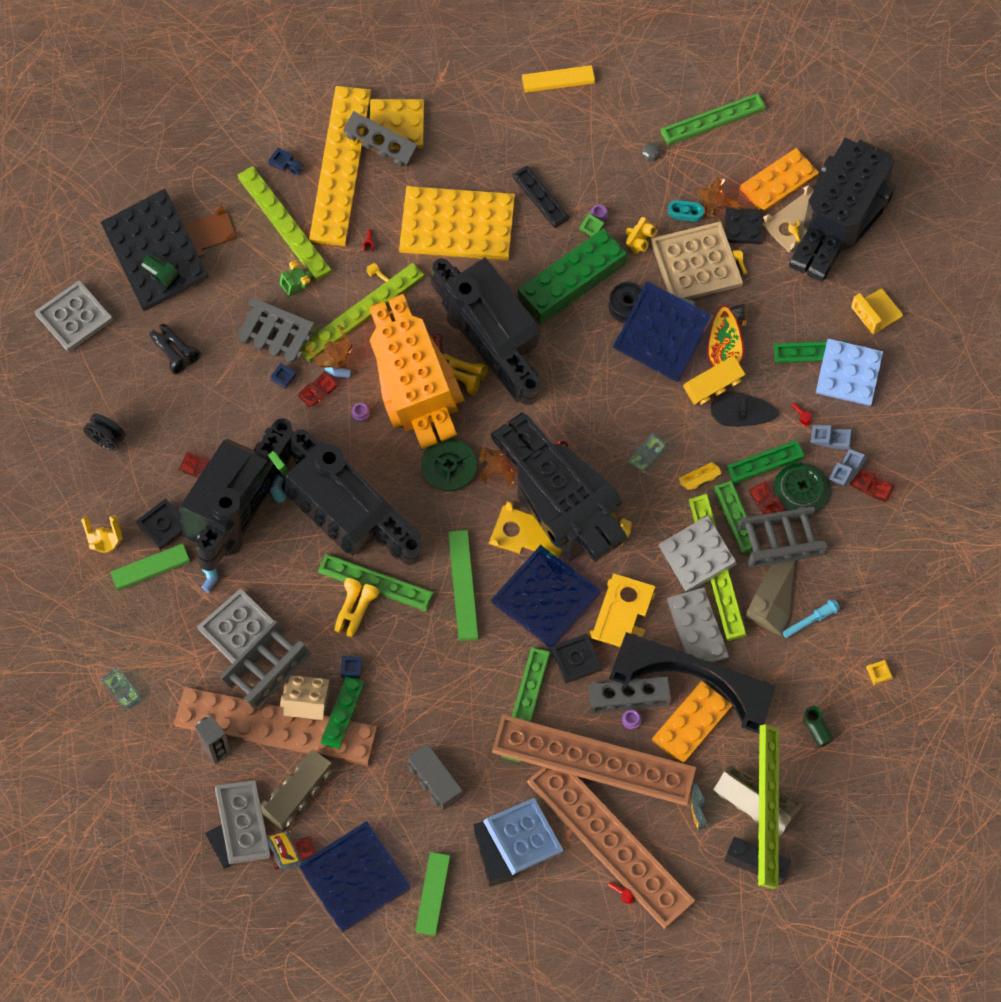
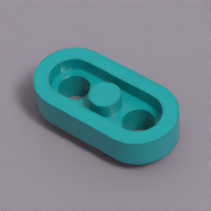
(685, 210)

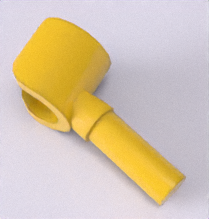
(795, 230)
(738, 256)
(374, 269)

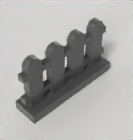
(286, 329)

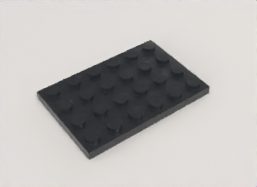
(154, 229)

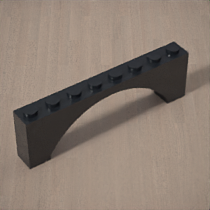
(747, 695)

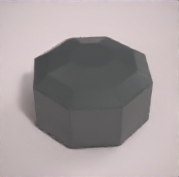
(650, 152)

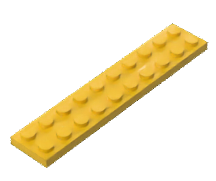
(339, 169)

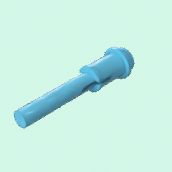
(819, 614)

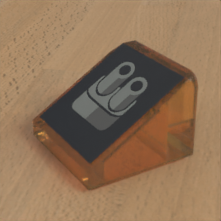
(740, 314)

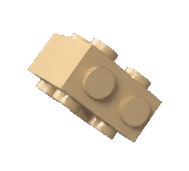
(305, 697)

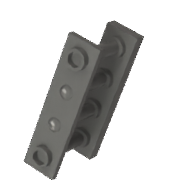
(782, 554)
(277, 676)

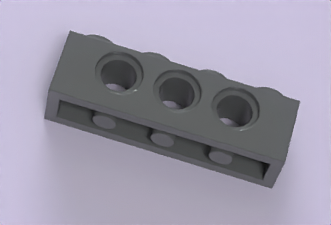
(358, 121)
(600, 703)

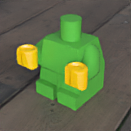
(294, 279)

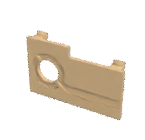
(792, 212)

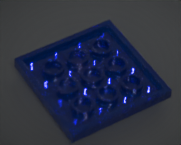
(662, 331)
(545, 596)
(354, 877)

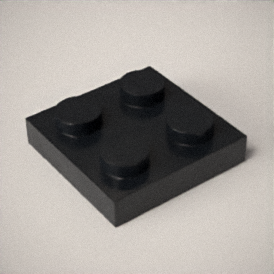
(743, 226)
(161, 524)
(576, 658)

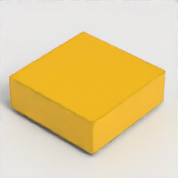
(879, 672)

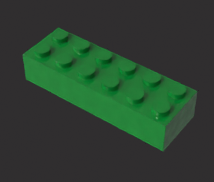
(572, 276)

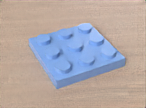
(849, 372)
(523, 836)

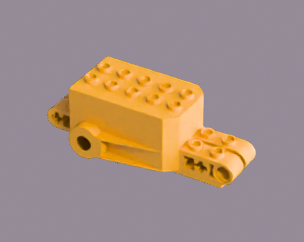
(413, 373)

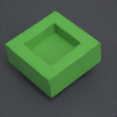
(591, 225)

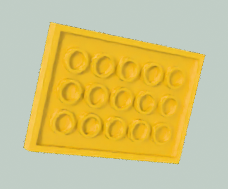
(457, 223)

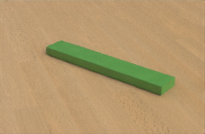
(713, 119)
(387, 585)
(463, 585)
(530, 686)

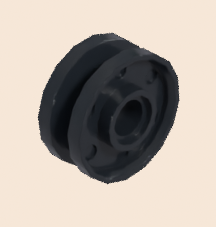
(619, 295)
(104, 432)

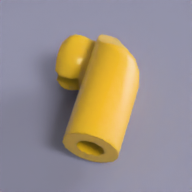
(626, 526)

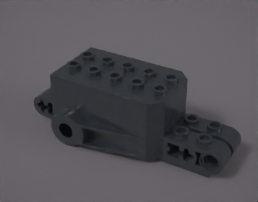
(844, 205)
(492, 321)
(561, 491)
(231, 493)
(344, 502)

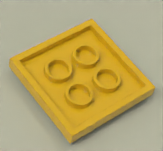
(401, 117)

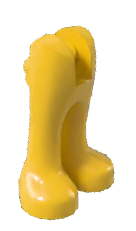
(472, 381)
(353, 590)

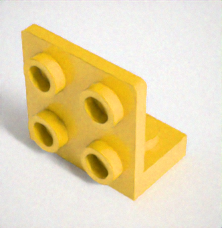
(876, 310)

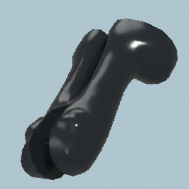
(177, 362)

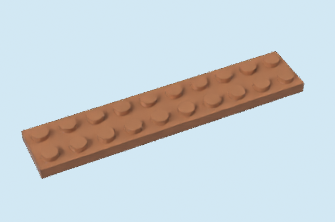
(271, 728)
(594, 760)
(612, 844)

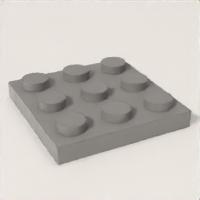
(73, 316)
(697, 554)
(235, 625)

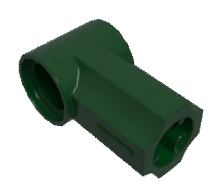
(163, 272)
(817, 728)

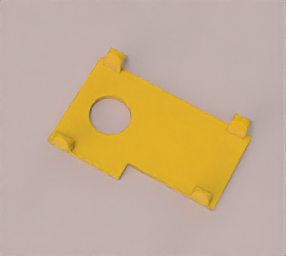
(530, 534)
(620, 616)

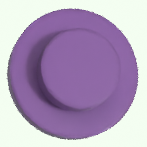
(599, 212)
(360, 412)
(631, 719)

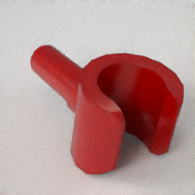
(368, 241)
(805, 417)
(627, 896)

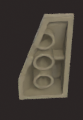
(773, 598)

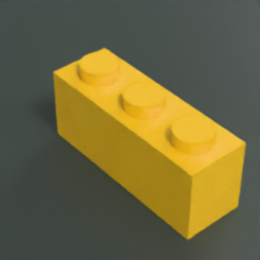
(714, 381)

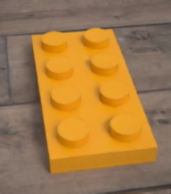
(779, 180)
(692, 722)

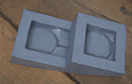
(832, 438)
(851, 465)

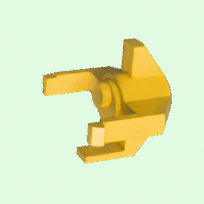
(103, 539)

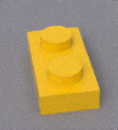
(695, 478)

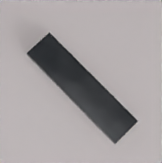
(540, 196)

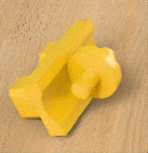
(638, 235)

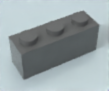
(212, 739)
(434, 777)

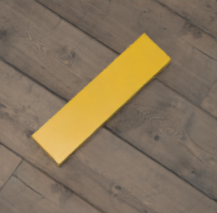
(558, 79)

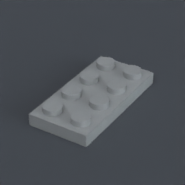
(697, 626)
(242, 822)

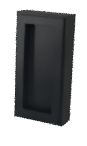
(217, 842)

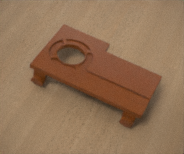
(210, 230)

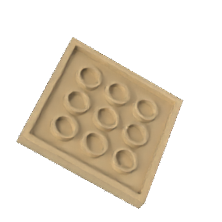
(697, 261)

